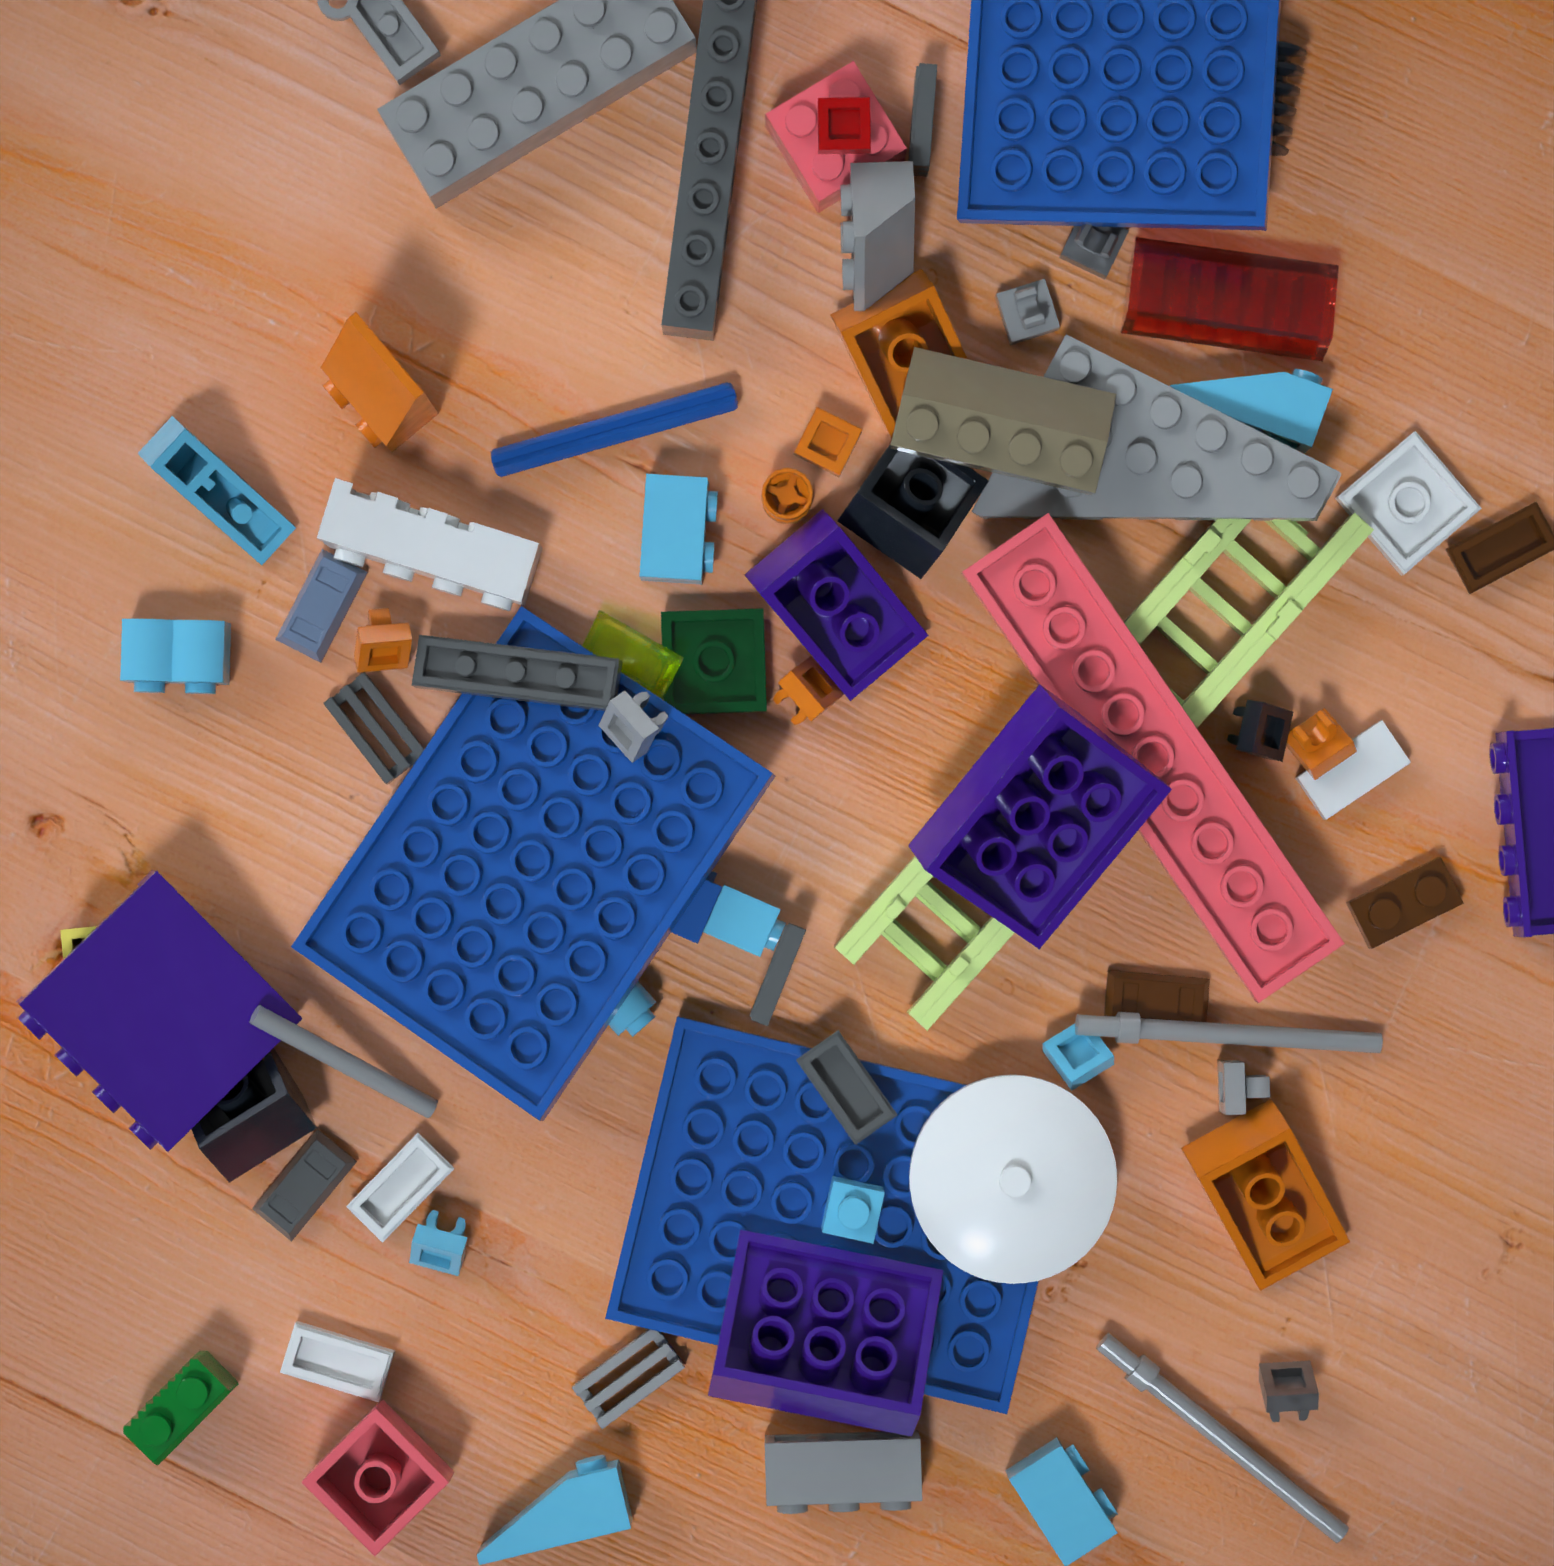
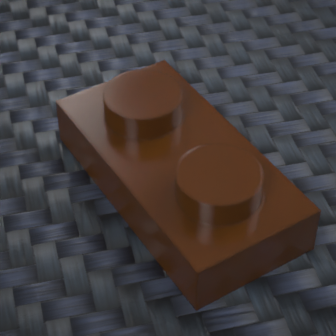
(1404, 903)

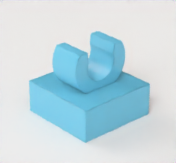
(439, 1248)

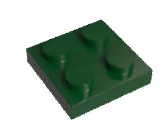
(720, 662)

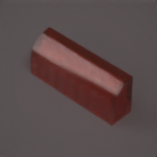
(1230, 299)

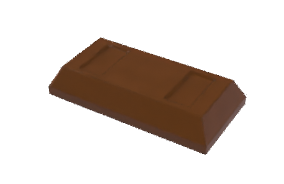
(1502, 547)
(1157, 996)

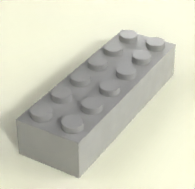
(531, 87)

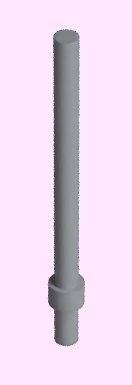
(1130, 1027)
(1145, 1376)

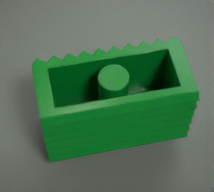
(179, 1406)

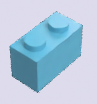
(676, 529)
(1062, 1501)

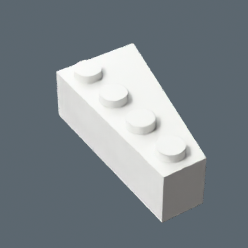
(429, 545)

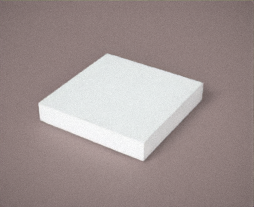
(1409, 503)

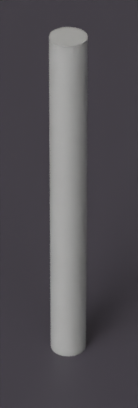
(343, 1061)

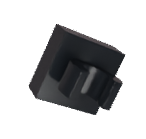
(1262, 730)

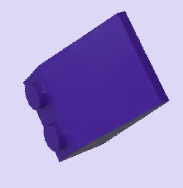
(836, 604)

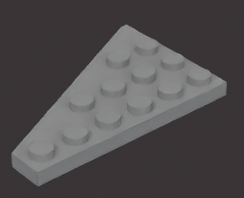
(1168, 459)

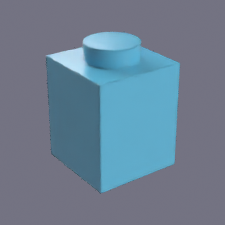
(744, 921)
(852, 1209)

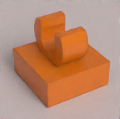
(382, 643)
(809, 689)
(1320, 744)

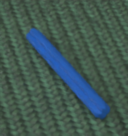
(614, 429)

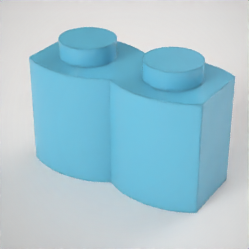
(175, 653)

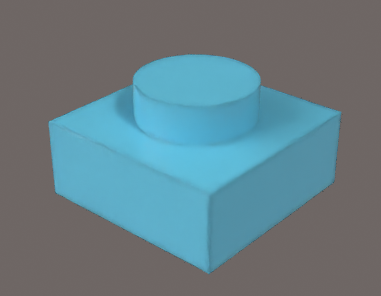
(1077, 1056)

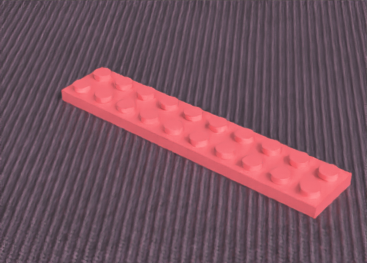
(1204, 826)

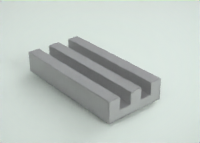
(593, 1403)

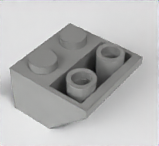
(878, 230)

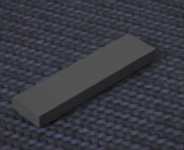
(516, 673)

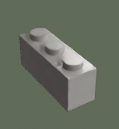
(842, 1471)

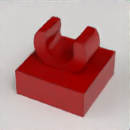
(844, 125)

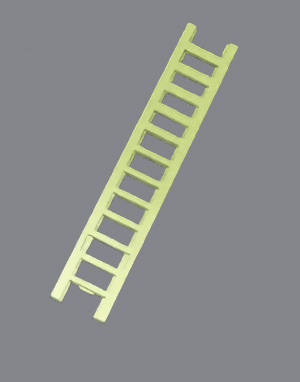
(1220, 680)

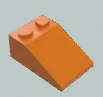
(885, 337)
(375, 385)
(1266, 1194)

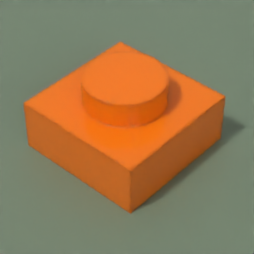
(828, 442)

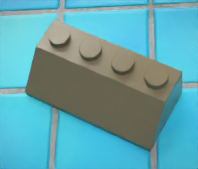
(1004, 421)

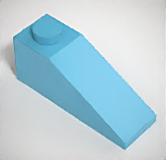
(1274, 403)
(216, 490)
(574, 1509)

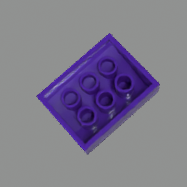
(1038, 817)
(826, 1333)

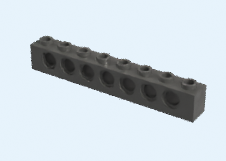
(708, 168)

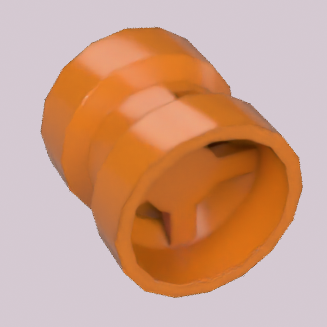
(788, 487)

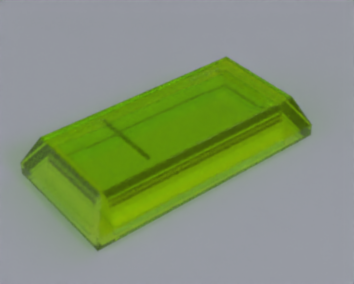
(642, 657)

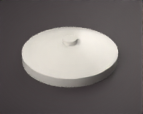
(1013, 1179)

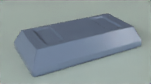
(321, 606)

